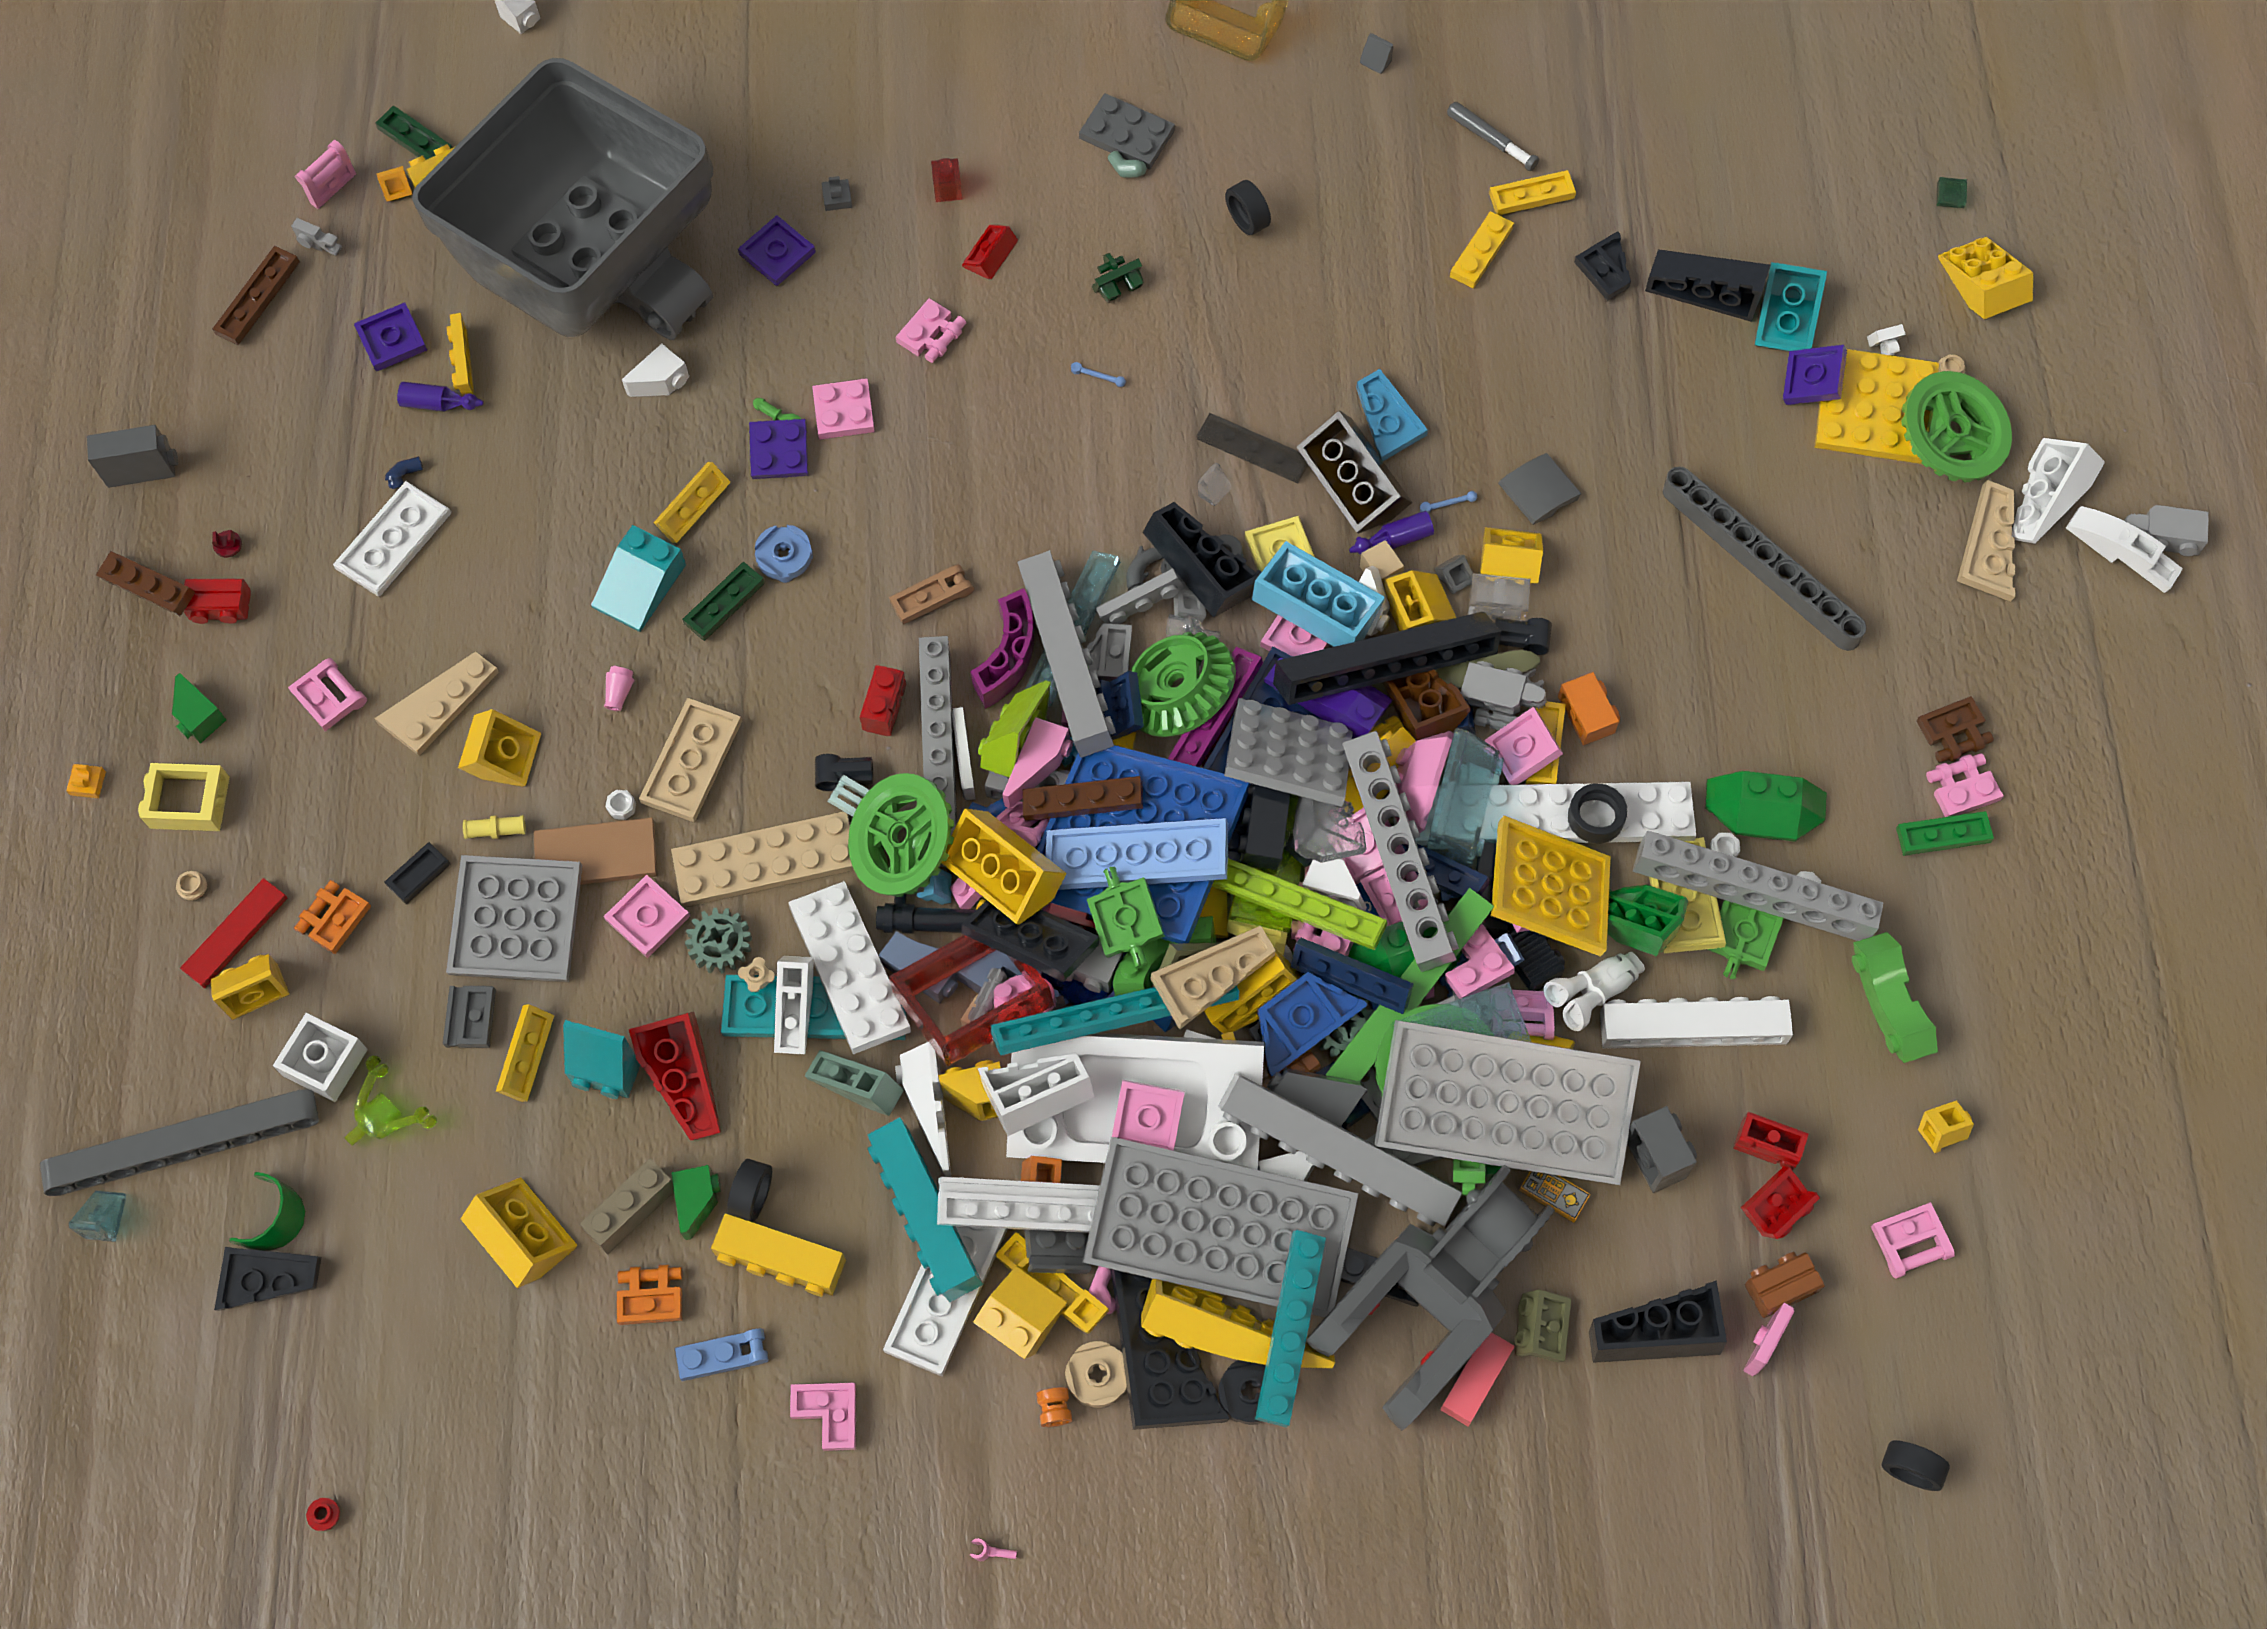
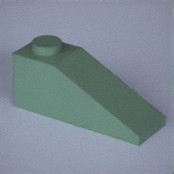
(855, 1082)

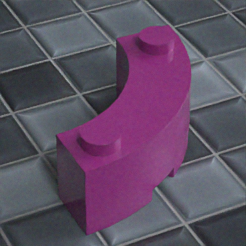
(1011, 659)

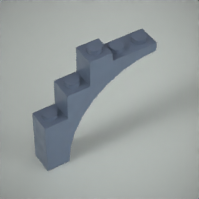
(904, 951)

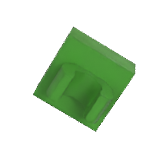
(1468, 1174)

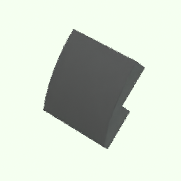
(1539, 488)

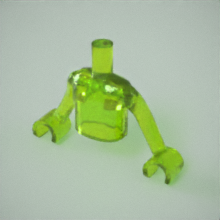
(379, 1115)

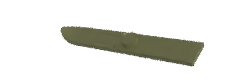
(1517, 659)

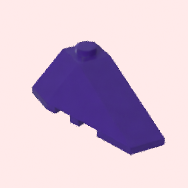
(1356, 708)

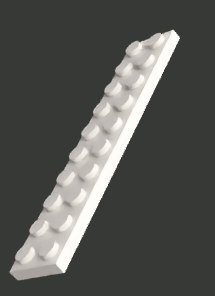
(1650, 806)

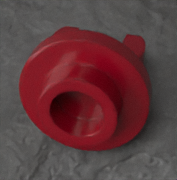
(226, 543)

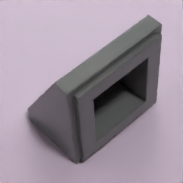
(1376, 53)
(1455, 573)

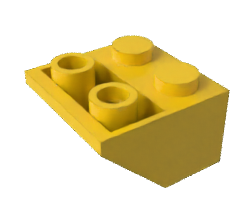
(1417, 599)
(966, 1090)

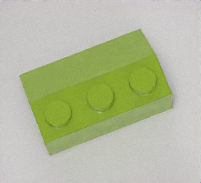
(1009, 733)

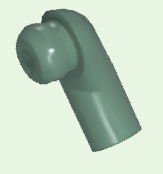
(1126, 168)

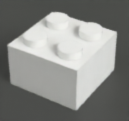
(320, 1057)

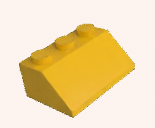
(518, 1231)

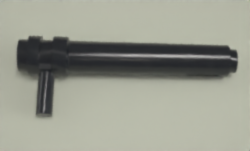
(910, 918)

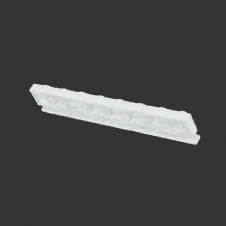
(1016, 1204)

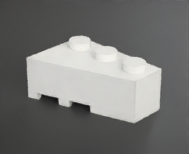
(1036, 1090)

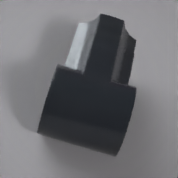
(1530, 635)
(831, 767)

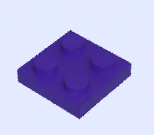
(776, 250)
(390, 336)
(1815, 374)
(778, 449)

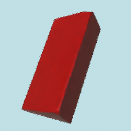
(990, 251)

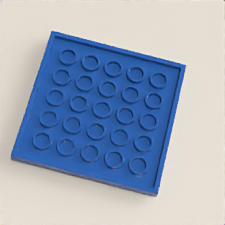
(1170, 794)

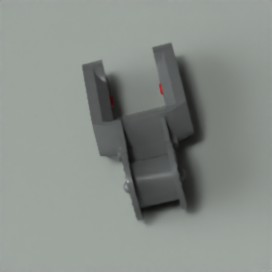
(1450, 1278)

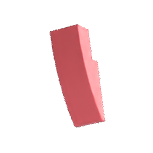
(1477, 1379)

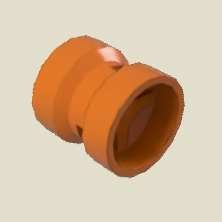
(1054, 1407)

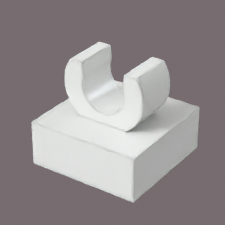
(1887, 339)

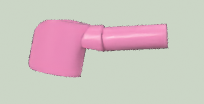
(992, 1551)

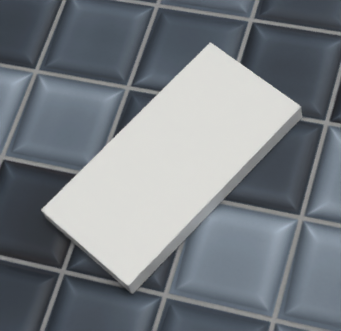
(392, 539)

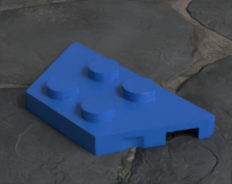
(1302, 1018)

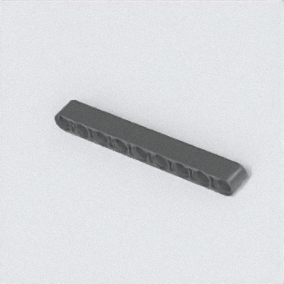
(1766, 570)
(178, 1142)

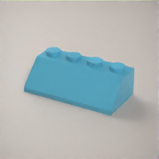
(1316, 597)

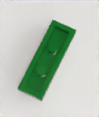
(1944, 833)

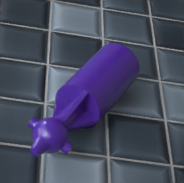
(434, 397)
(1398, 533)

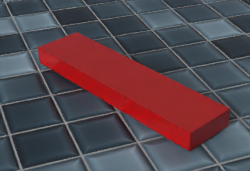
(233, 933)

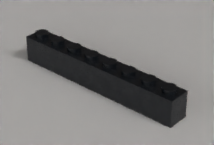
(1386, 657)

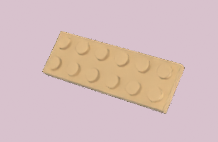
(762, 859)

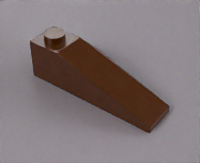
(1427, 704)

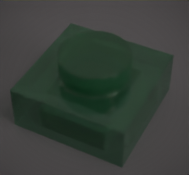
(1951, 192)

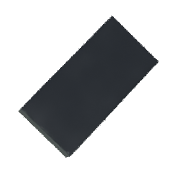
(417, 873)

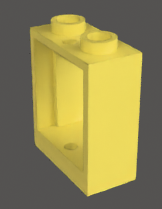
(212, 804)

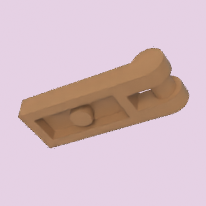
(931, 594)

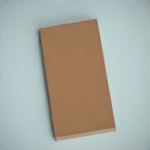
(605, 849)

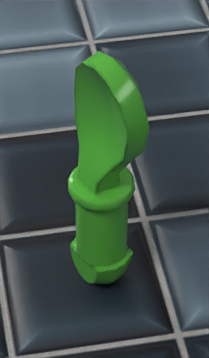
(773, 412)

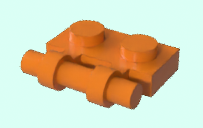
(337, 922)
(653, 1304)

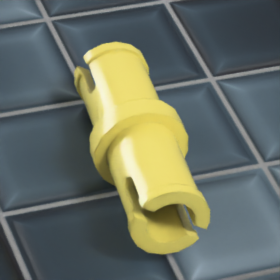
(494, 827)

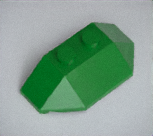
(1766, 804)
(1645, 917)
(1393, 951)

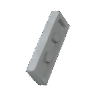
(1141, 598)

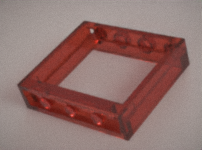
(977, 1033)

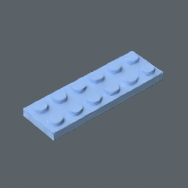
(1152, 850)

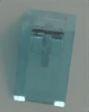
(99, 1216)

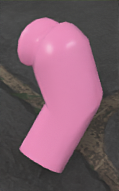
(1099, 1288)

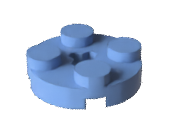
(781, 538)

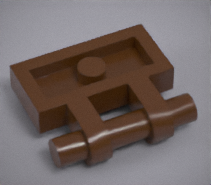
(1951, 721)

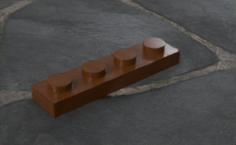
(256, 295)
(145, 583)
(1083, 798)

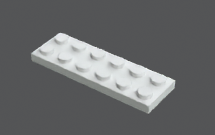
(849, 967)
(930, 1324)

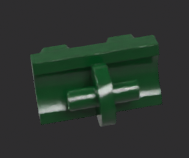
(1107, 283)

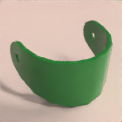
(286, 1223)

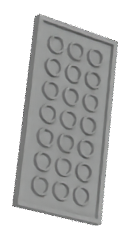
(1507, 1102)
(1213, 1223)

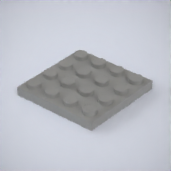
(1288, 752)
(514, 918)

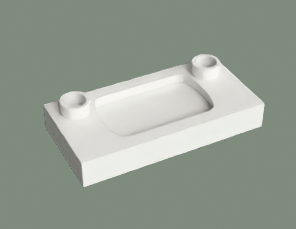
(1179, 1063)

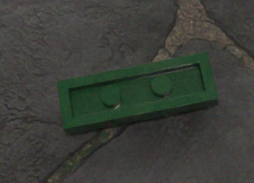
(409, 133)
(723, 601)

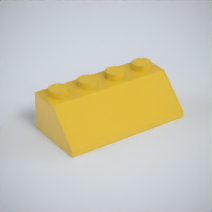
(1002, 865)

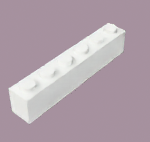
(1695, 1023)

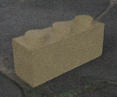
(628, 1206)

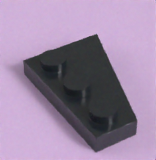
(263, 1275)

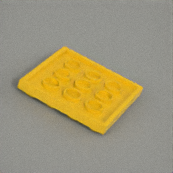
(1871, 407)
(1551, 886)

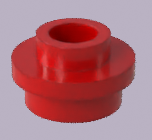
(331, 1518)

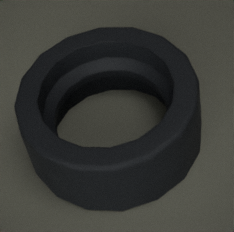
(1248, 207)
(1602, 793)
(749, 1190)
(1915, 1465)

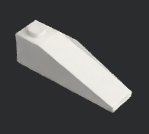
(2057, 480)
(922, 1087)

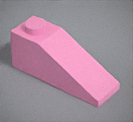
(1039, 757)

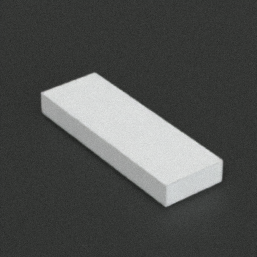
(963, 753)

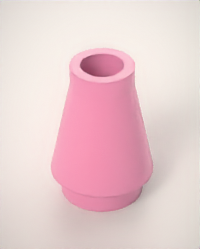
(618, 685)

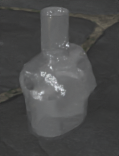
(1179, 624)

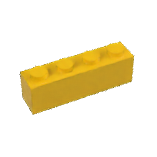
(778, 1254)

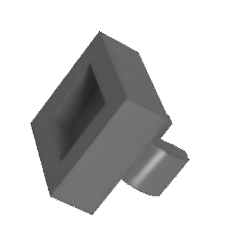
(836, 194)

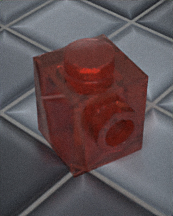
(946, 180)

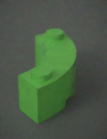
(1884, 978)
(1132, 979)

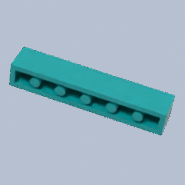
(918, 1200)

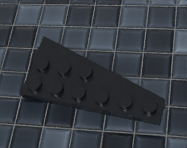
(1161, 1377)

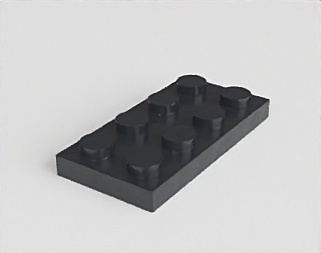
(1039, 941)

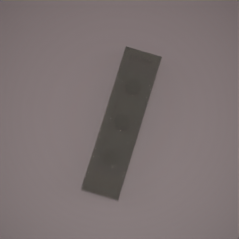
(1253, 448)

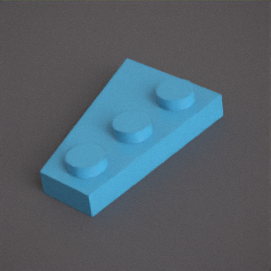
(1388, 415)

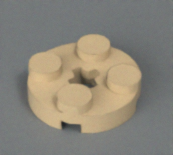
(1081, 1365)

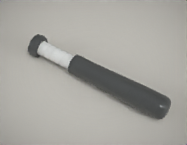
(1487, 132)

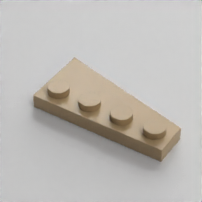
(1990, 544)
(431, 708)
(1206, 976)

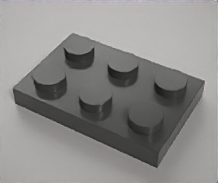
(1126, 129)

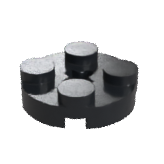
(1234, 1381)

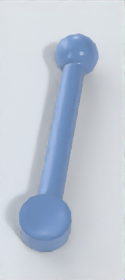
(1076, 368)
(1471, 496)

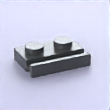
(469, 1016)
(1056, 1251)

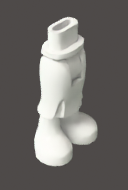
(1596, 984)

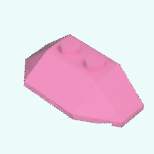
(1420, 774)

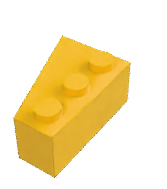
(1253, 993)

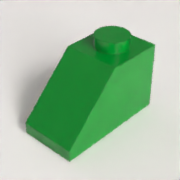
(194, 711)
(694, 1197)

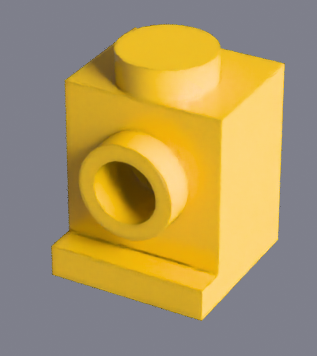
(1945, 1125)

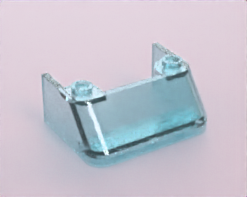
(1464, 798)

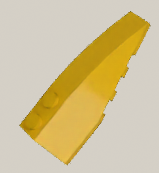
(1204, 1322)

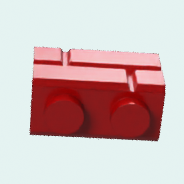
(218, 600)
(883, 700)
(1770, 1140)

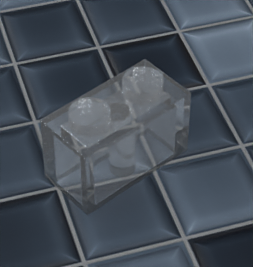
(1499, 596)

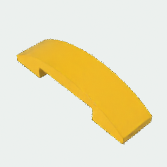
(1082, 1309)

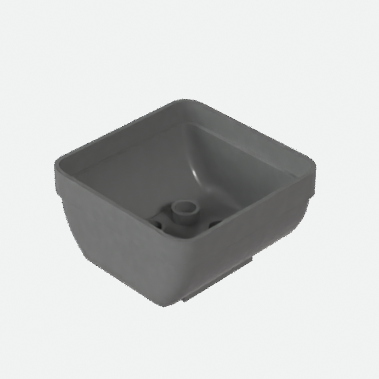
(574, 203)

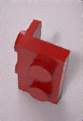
(1779, 1204)

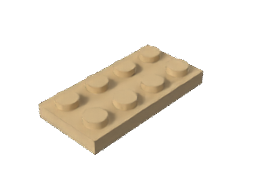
(690, 760)

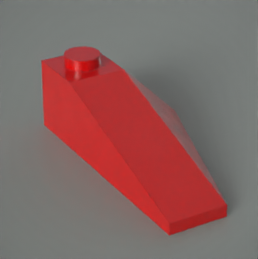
(678, 1067)

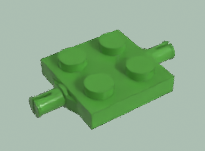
(1125, 917)
(1748, 937)

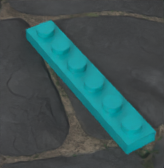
(1290, 1328)

